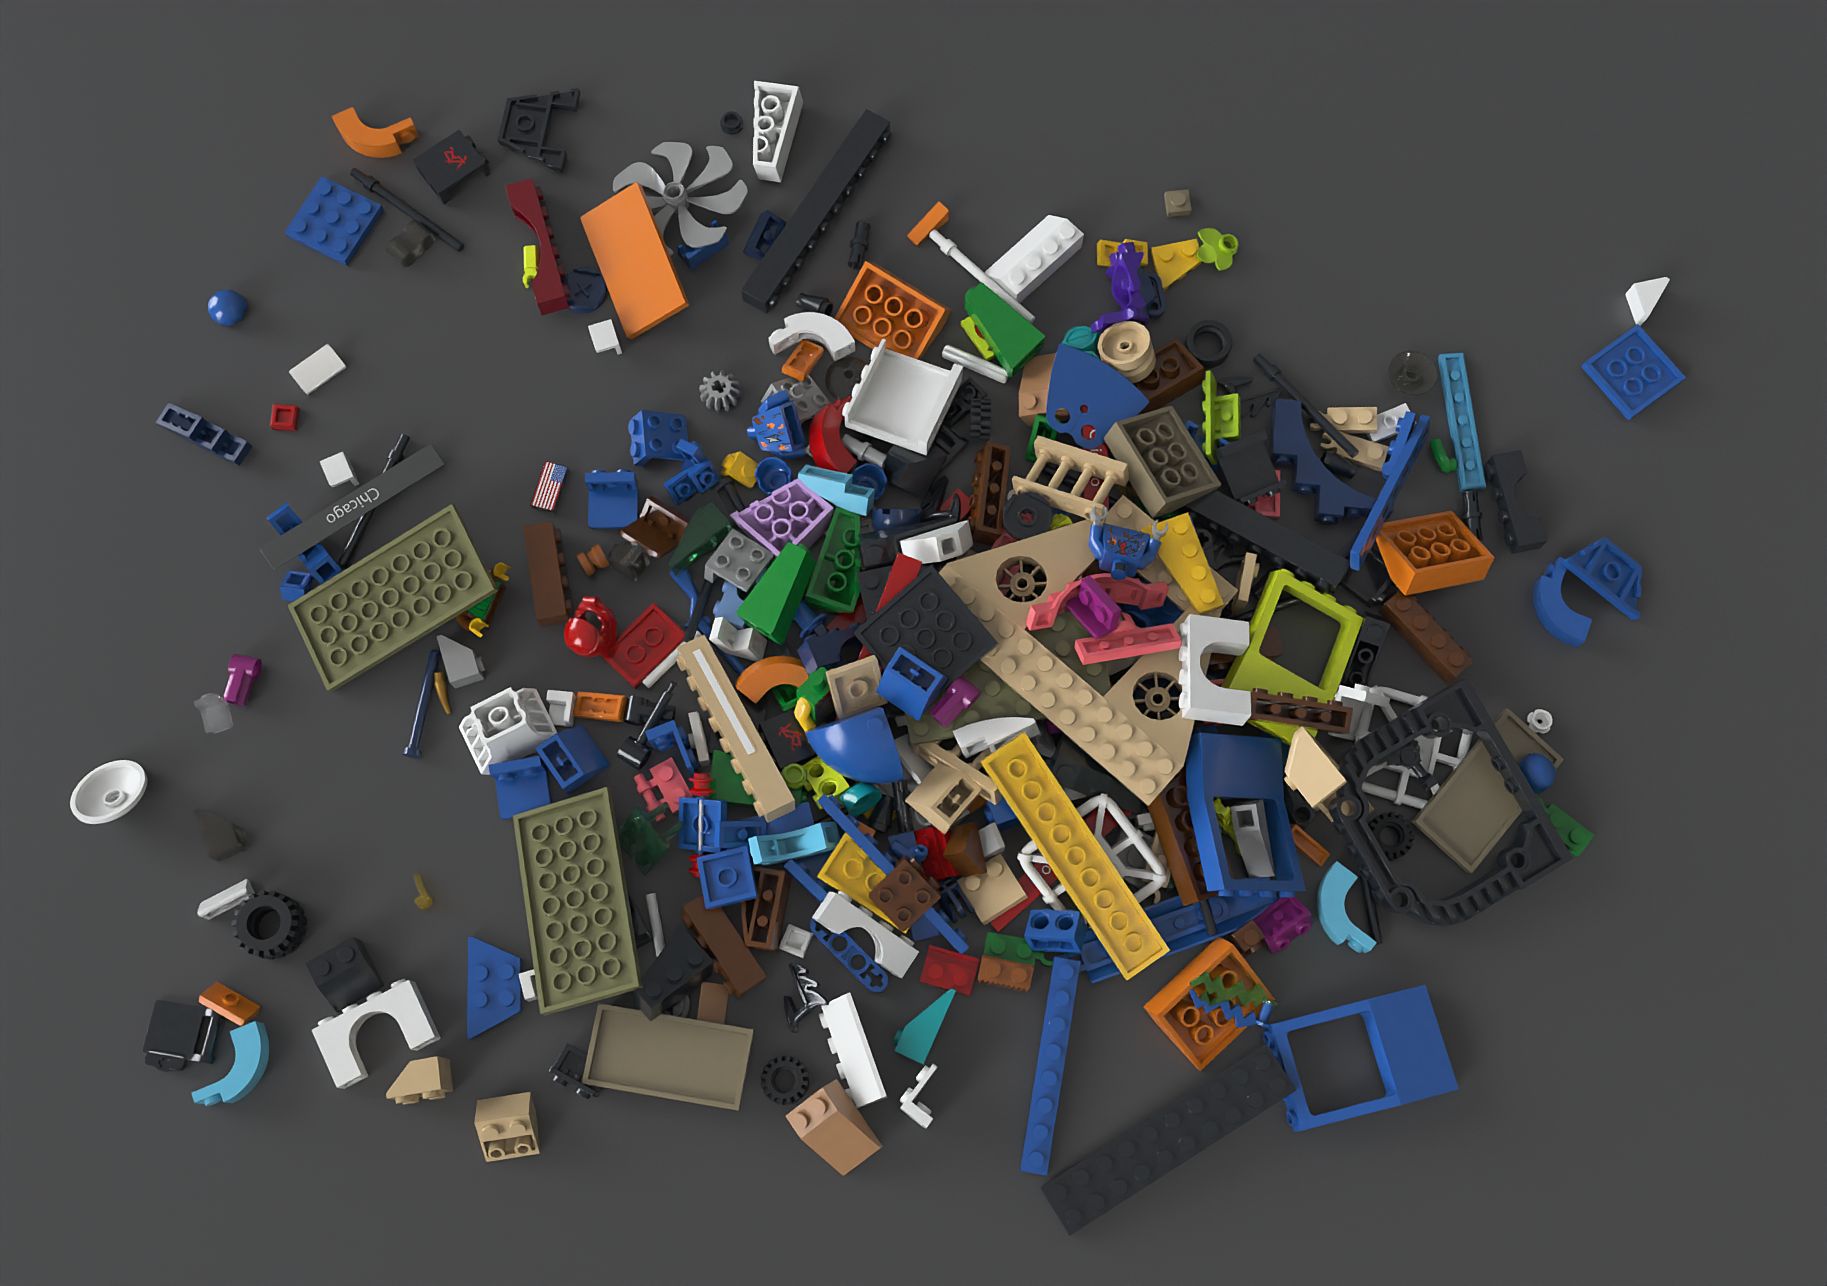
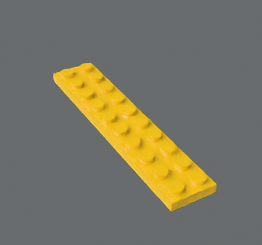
(1075, 856)

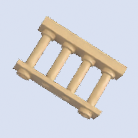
(1076, 459)
(935, 754)

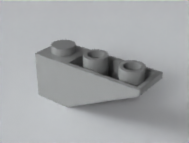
(1253, 837)

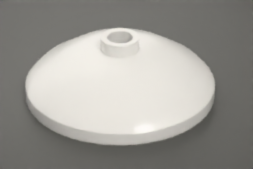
(108, 792)

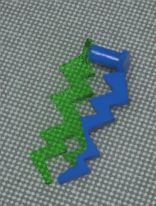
(1223, 996)

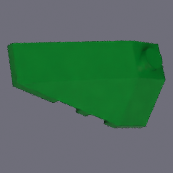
(835, 577)

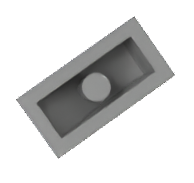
(460, 663)
(991, 841)

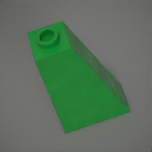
(1003, 328)
(778, 593)
(729, 784)

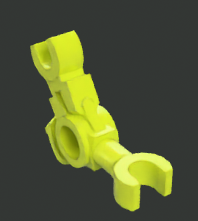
(1225, 820)

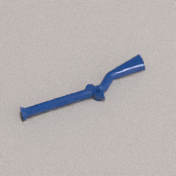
(686, 582)

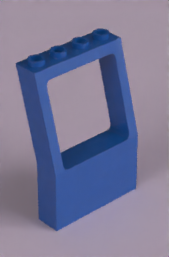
(1240, 771)
(1405, 1048)

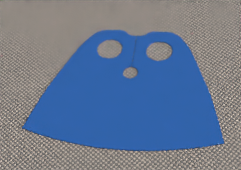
(1087, 381)

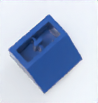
(910, 683)
(572, 757)

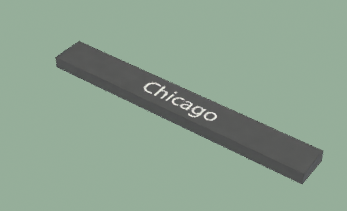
(351, 507)

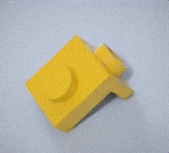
(740, 468)

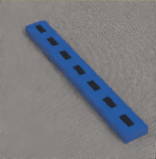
(1389, 493)

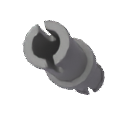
(864, 451)

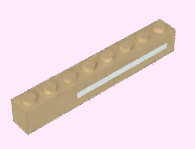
(736, 729)

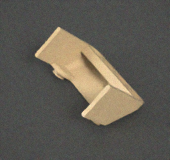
(1314, 772)

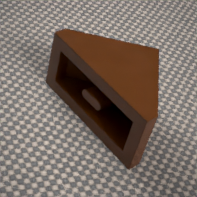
(965, 850)

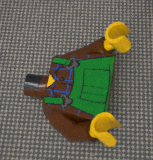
(482, 614)

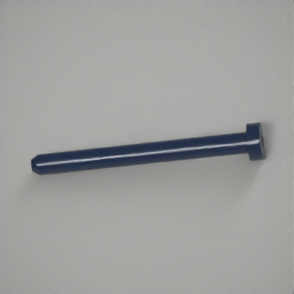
(412, 750)

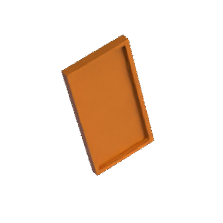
(634, 261)

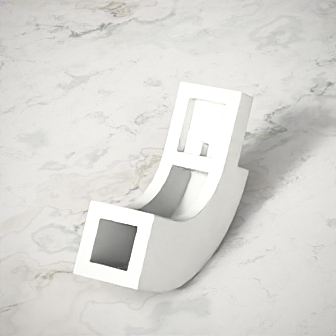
(815, 328)

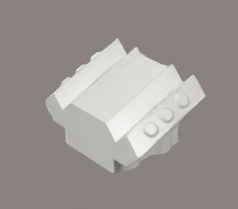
(506, 727)

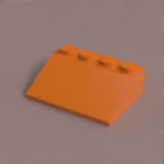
(891, 310)
(1432, 553)
(1191, 1029)

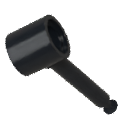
(635, 751)

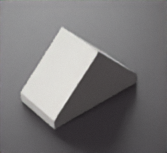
(1644, 296)

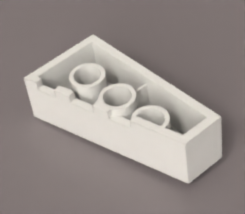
(774, 127)

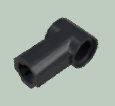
(639, 709)
(1296, 802)

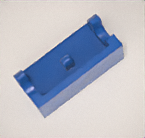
(695, 256)

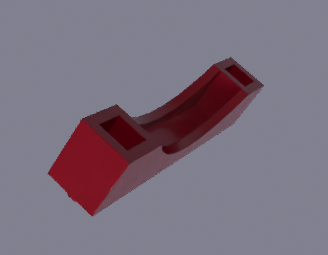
(547, 284)

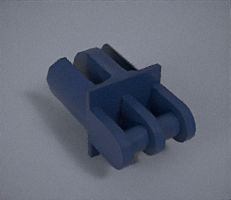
(950, 896)

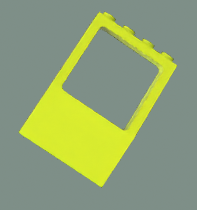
(1257, 671)

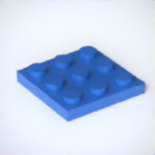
(334, 220)
(1633, 372)

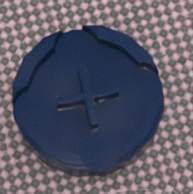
(586, 289)

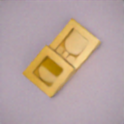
(1106, 248)

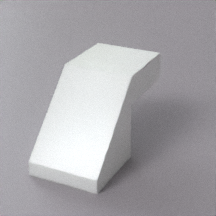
(741, 643)

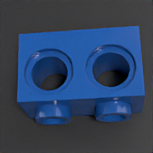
(1055, 930)

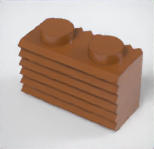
(1005, 973)

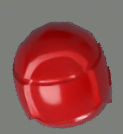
(583, 636)

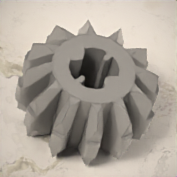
(713, 397)

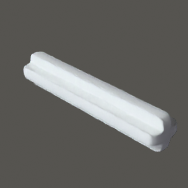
(975, 363)

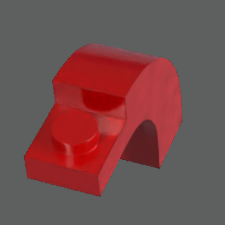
(826, 441)

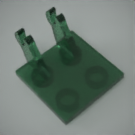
(642, 840)

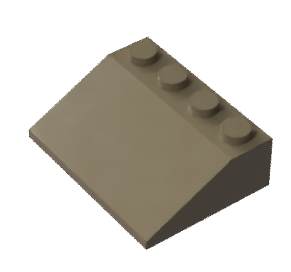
(1161, 460)

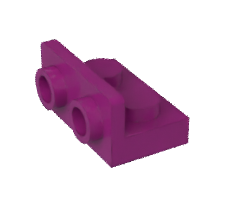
(1095, 609)
(1283, 923)

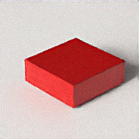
(284, 417)

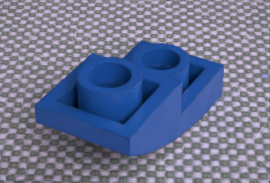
(693, 479)

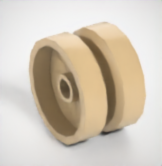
(1128, 350)

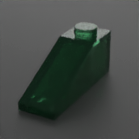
(702, 534)

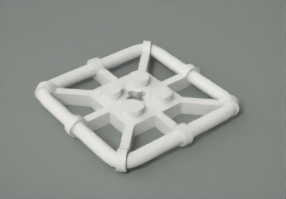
(1427, 748)
(1134, 837)

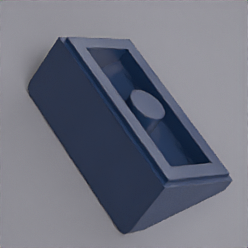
(764, 234)

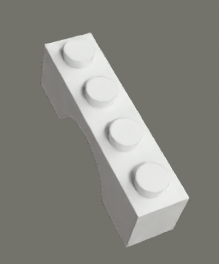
(891, 952)

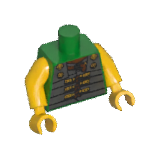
(814, 700)

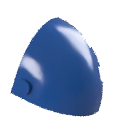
(859, 747)

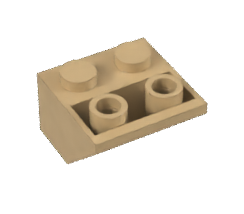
(944, 796)
(424, 1079)
(507, 1126)

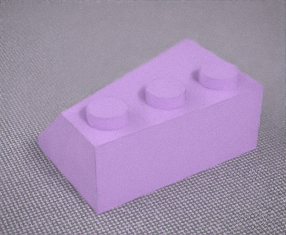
(786, 516)

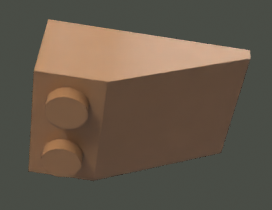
(1035, 388)
(834, 1128)

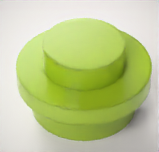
(794, 776)

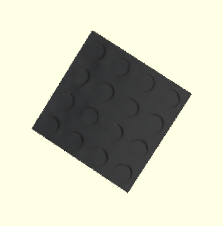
(931, 625)

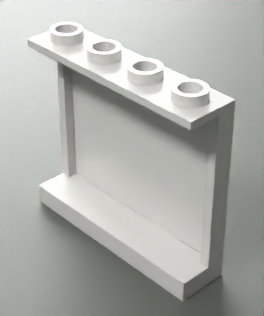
(901, 399)

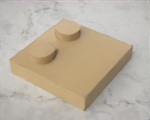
(1246, 573)
(855, 687)
(993, 891)

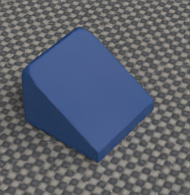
(295, 585)

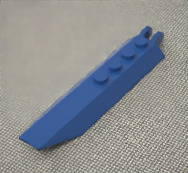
(1178, 927)

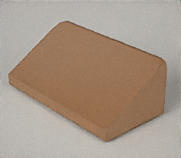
(713, 1003)

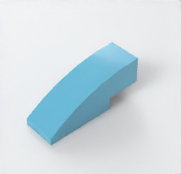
(838, 489)

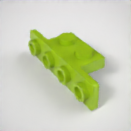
(1222, 417)

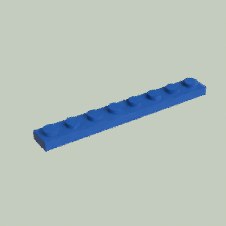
(885, 863)
(1050, 1066)

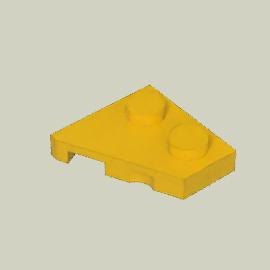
(1175, 260)

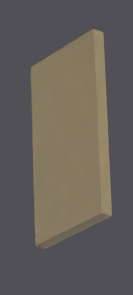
(1472, 803)
(668, 1057)

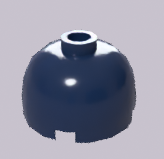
(893, 518)

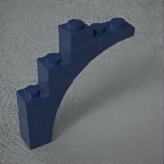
(1309, 474)

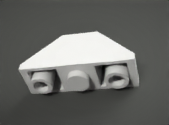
(939, 544)

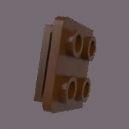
(657, 528)
(906, 892)

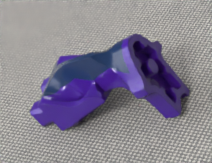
(1129, 287)

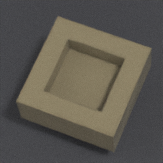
(1177, 203)

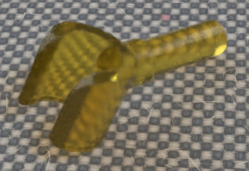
(1123, 490)
(424, 900)

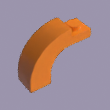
(371, 141)
(768, 673)

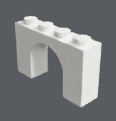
(1199, 696)
(338, 1035)

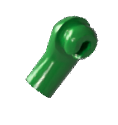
(1441, 457)

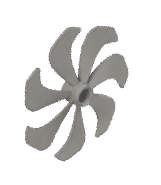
(676, 196)

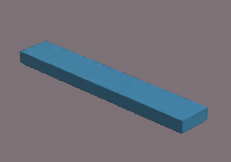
(1461, 422)

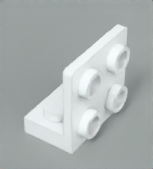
(918, 1112)

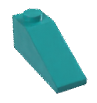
(921, 1032)

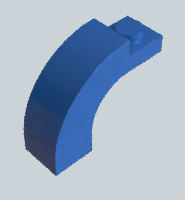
(316, 558)
(1553, 612)

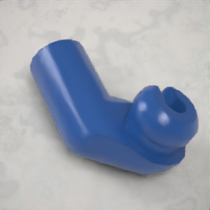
(918, 851)

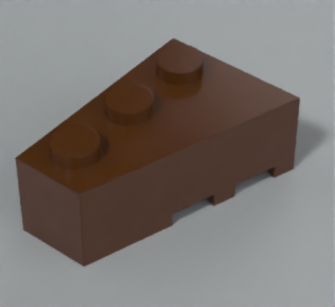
(765, 915)

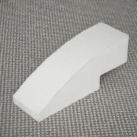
(993, 733)

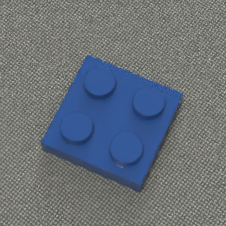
(727, 877)

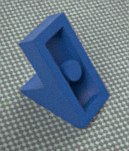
(737, 832)

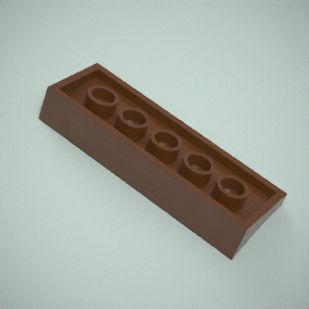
(1173, 375)
(1178, 840)

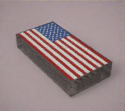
(549, 487)

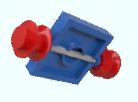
(699, 819)

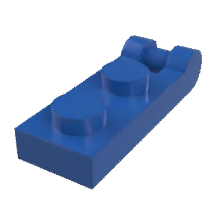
(1404, 427)

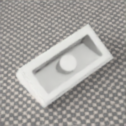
(317, 369)
(225, 900)

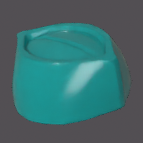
(1081, 338)
(860, 798)

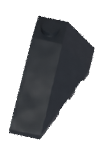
(1083, 774)

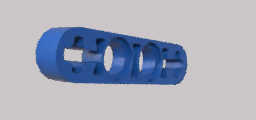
(846, 955)

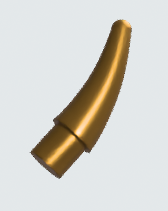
(441, 689)

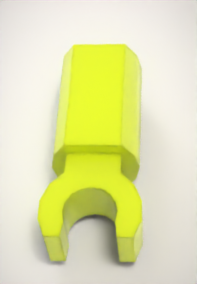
(531, 263)

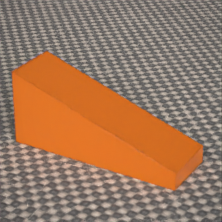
(933, 220)
(1308, 846)

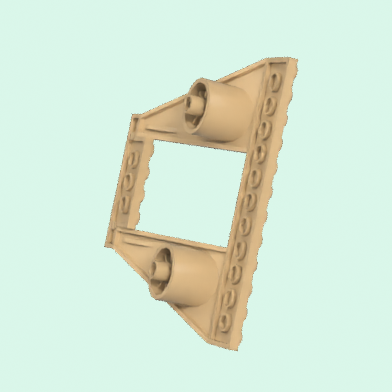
(1108, 728)

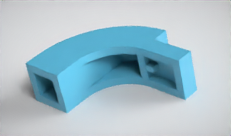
(794, 844)
(1332, 912)
(250, 1064)

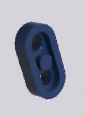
(1159, 298)

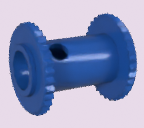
(808, 619)

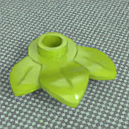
(1217, 248)

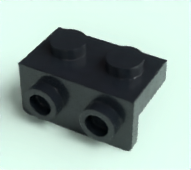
(571, 1068)

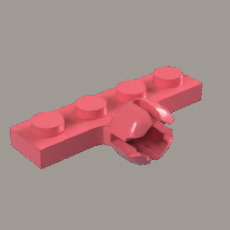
(1127, 642)

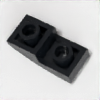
(962, 401)

